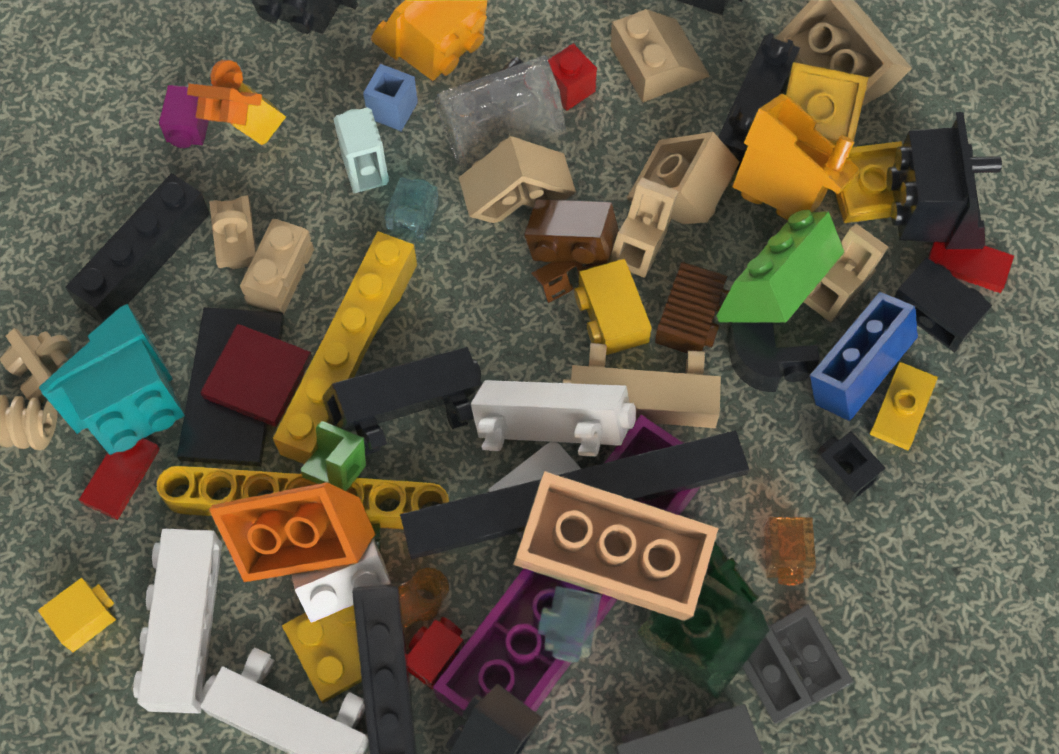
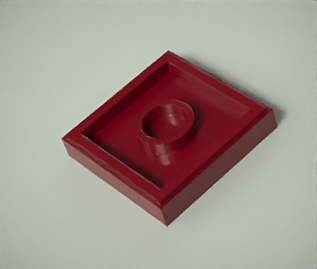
(256, 375)

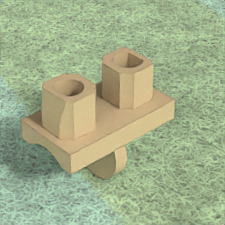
(233, 232)
(39, 354)

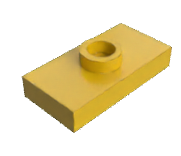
(903, 405)

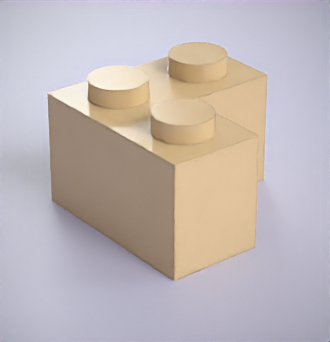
(514, 177)

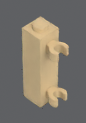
(659, 396)

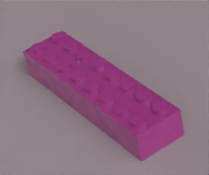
(507, 642)

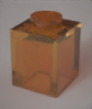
(789, 549)

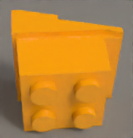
(432, 33)
(791, 161)

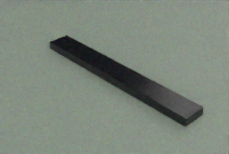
(634, 477)

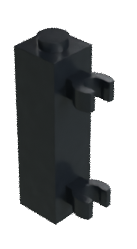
(763, 83)
(404, 390)

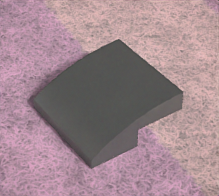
(812, 655)

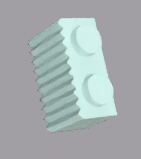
(361, 149)

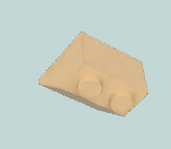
(655, 54)
(695, 167)

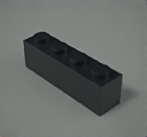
(138, 249)

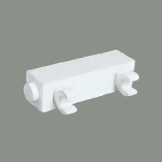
(552, 414)
(278, 719)

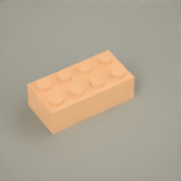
(616, 546)

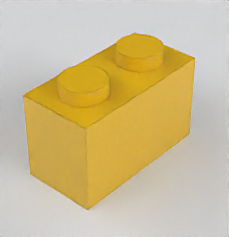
(613, 307)

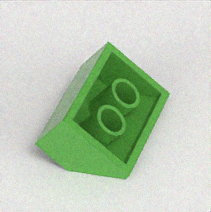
(784, 270)

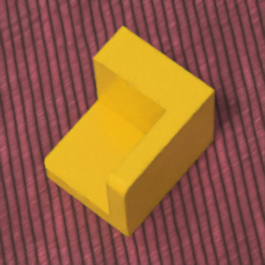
(261, 120)

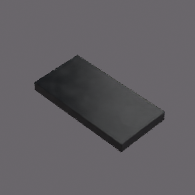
(209, 429)

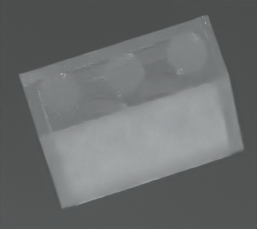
(505, 104)

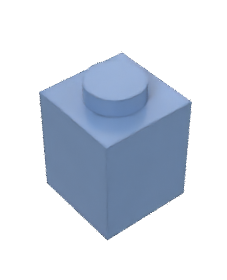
(391, 96)

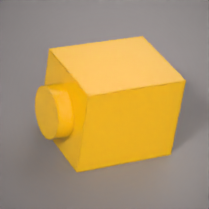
(78, 613)

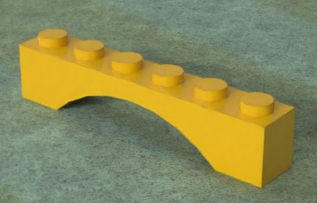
(364, 308)

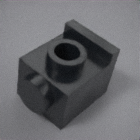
(850, 451)

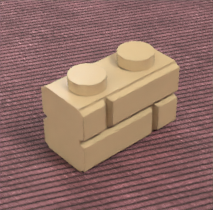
(277, 266)

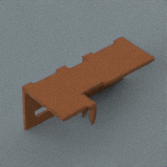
(555, 270)

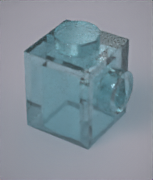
(570, 624)

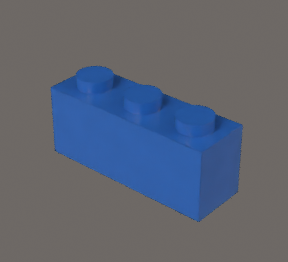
(864, 356)

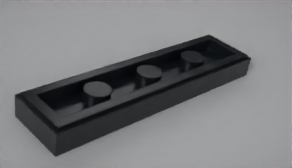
(384, 669)

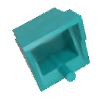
(115, 385)

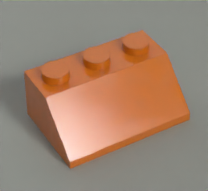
(294, 531)

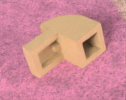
(645, 226)
(848, 274)

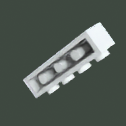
(179, 621)

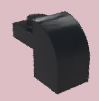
(761, 363)

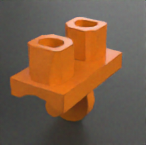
(222, 100)

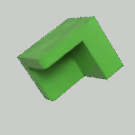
(337, 459)

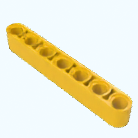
(244, 484)

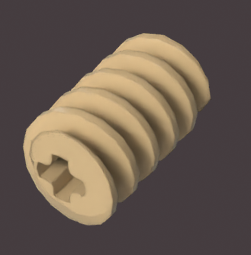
(28, 425)

